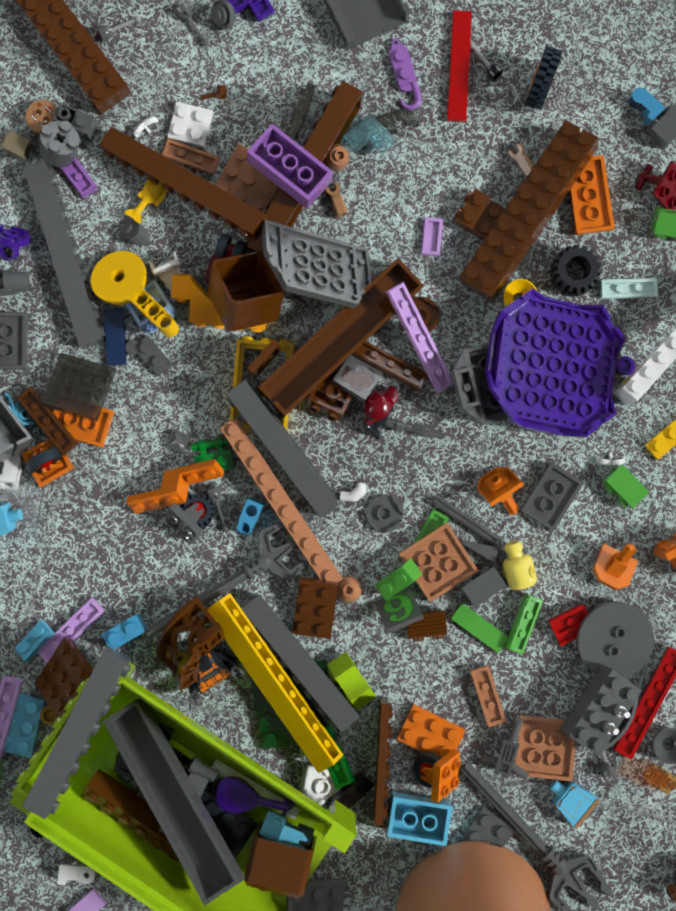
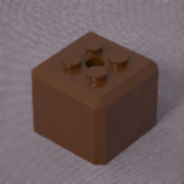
(245, 291)
(278, 866)

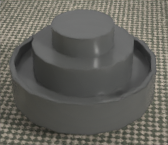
(222, 14)

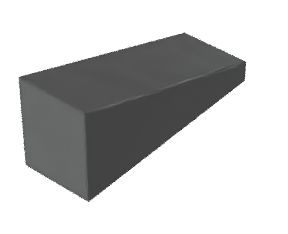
(486, 551)

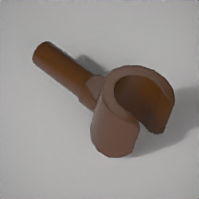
(221, 93)

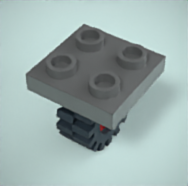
(191, 517)

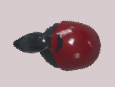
(378, 408)

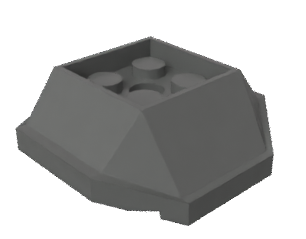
(471, 387)

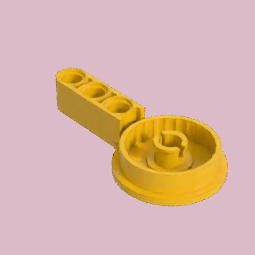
(130, 288)

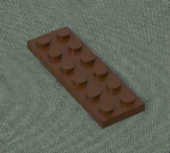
(382, 766)

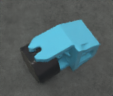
(278, 830)

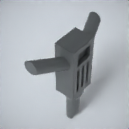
(508, 753)

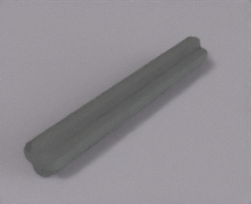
(464, 519)

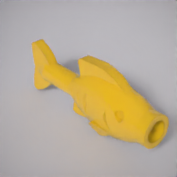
(149, 194)

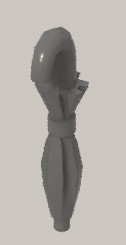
(421, 430)

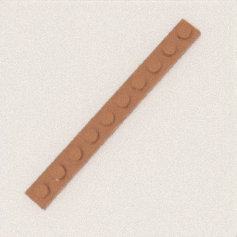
(280, 501)

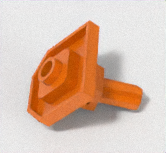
(498, 487)
(615, 567)

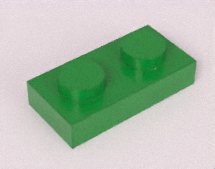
(341, 772)

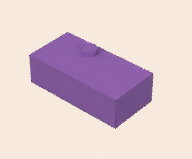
(289, 166)

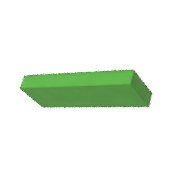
(523, 624)
(479, 627)

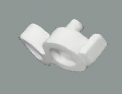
(143, 125)
(610, 462)

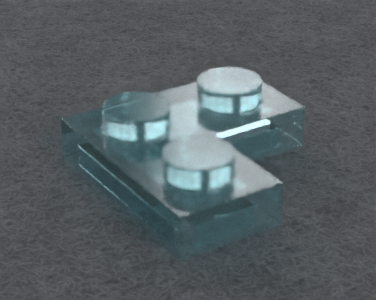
(369, 131)

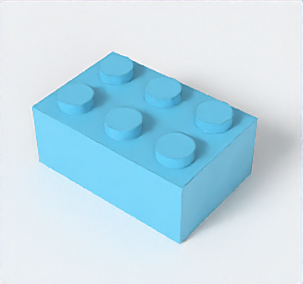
(419, 818)

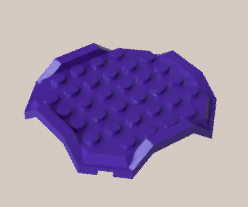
(554, 364)

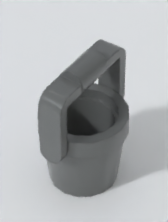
(14, 282)

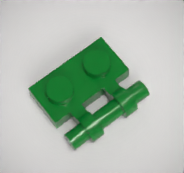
(224, 458)

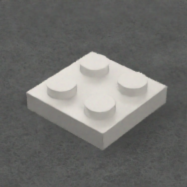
(190, 124)

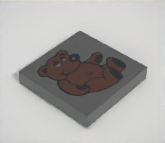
(357, 378)

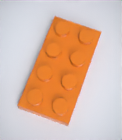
(591, 199)

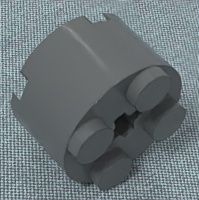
(58, 143)

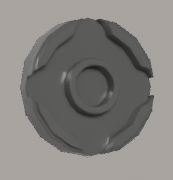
(377, 513)

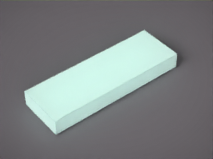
(628, 288)

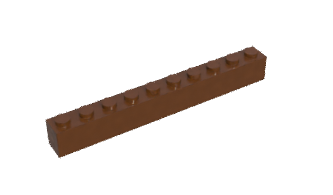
(183, 183)

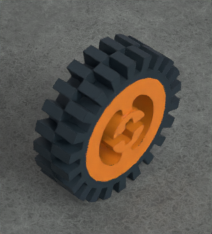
(543, 77)

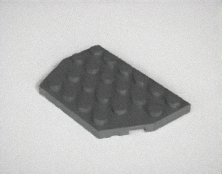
(316, 264)

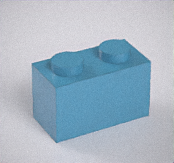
(124, 632)

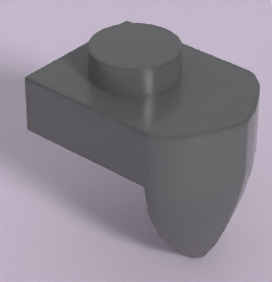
(134, 233)

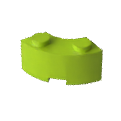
(351, 681)

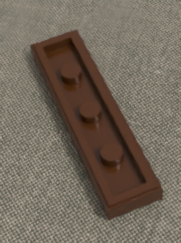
(390, 365)
(47, 421)

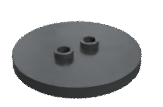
(615, 637)

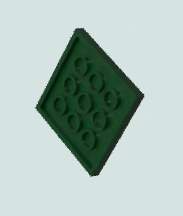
(271, 728)

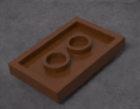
(315, 608)

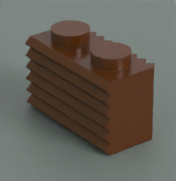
(432, 625)

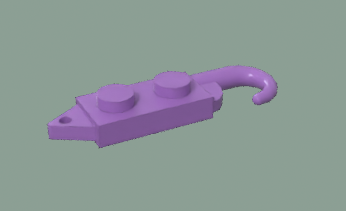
(404, 73)

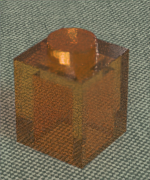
(660, 778)

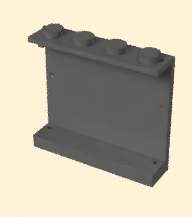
(366, 19)

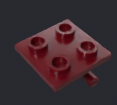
(666, 185)

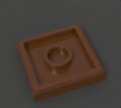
(264, 358)

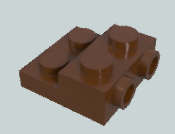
(478, 214)
(329, 400)

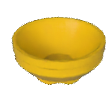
(517, 286)

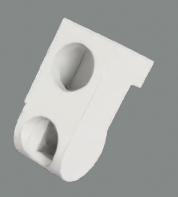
(11, 473)
(75, 871)

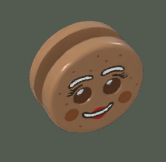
(39, 114)

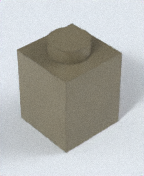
(17, 145)

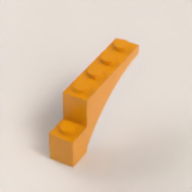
(201, 306)

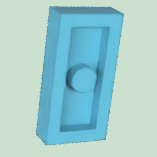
(34, 641)

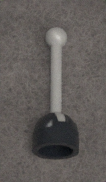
(494, 70)

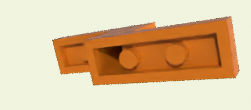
(175, 486)

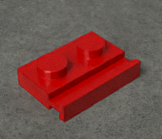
(567, 623)

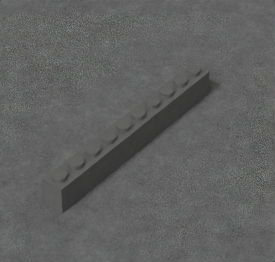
(64, 255)

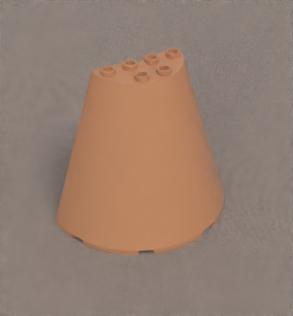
(473, 879)

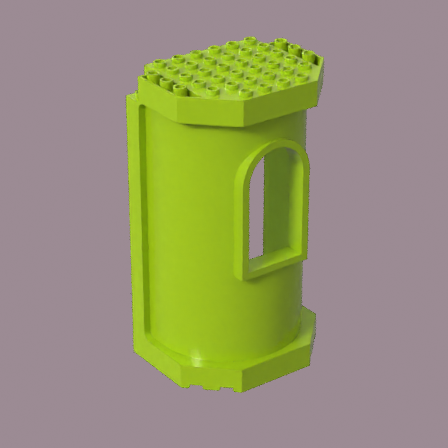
(132, 860)

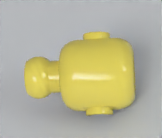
(518, 568)

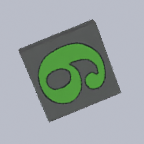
(399, 610)

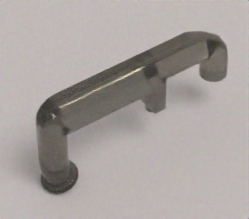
(390, 119)

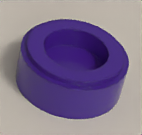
(624, 366)

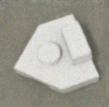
(317, 785)

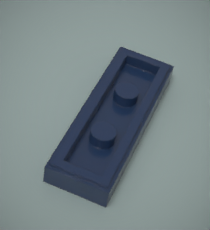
(115, 336)

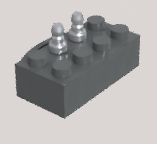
(602, 711)

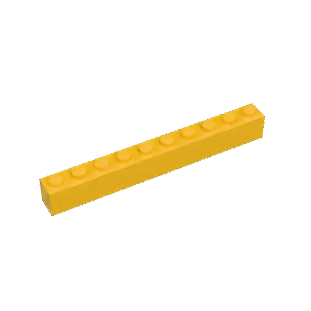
(275, 684)

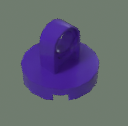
(13, 239)

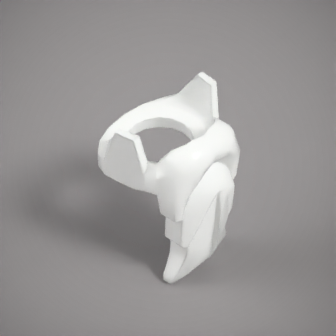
(165, 271)

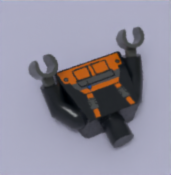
(212, 670)

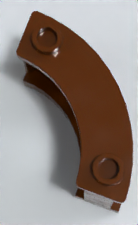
(167, 650)

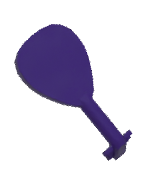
(238, 796)

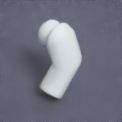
(356, 494)

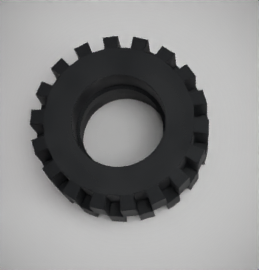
(583, 257)

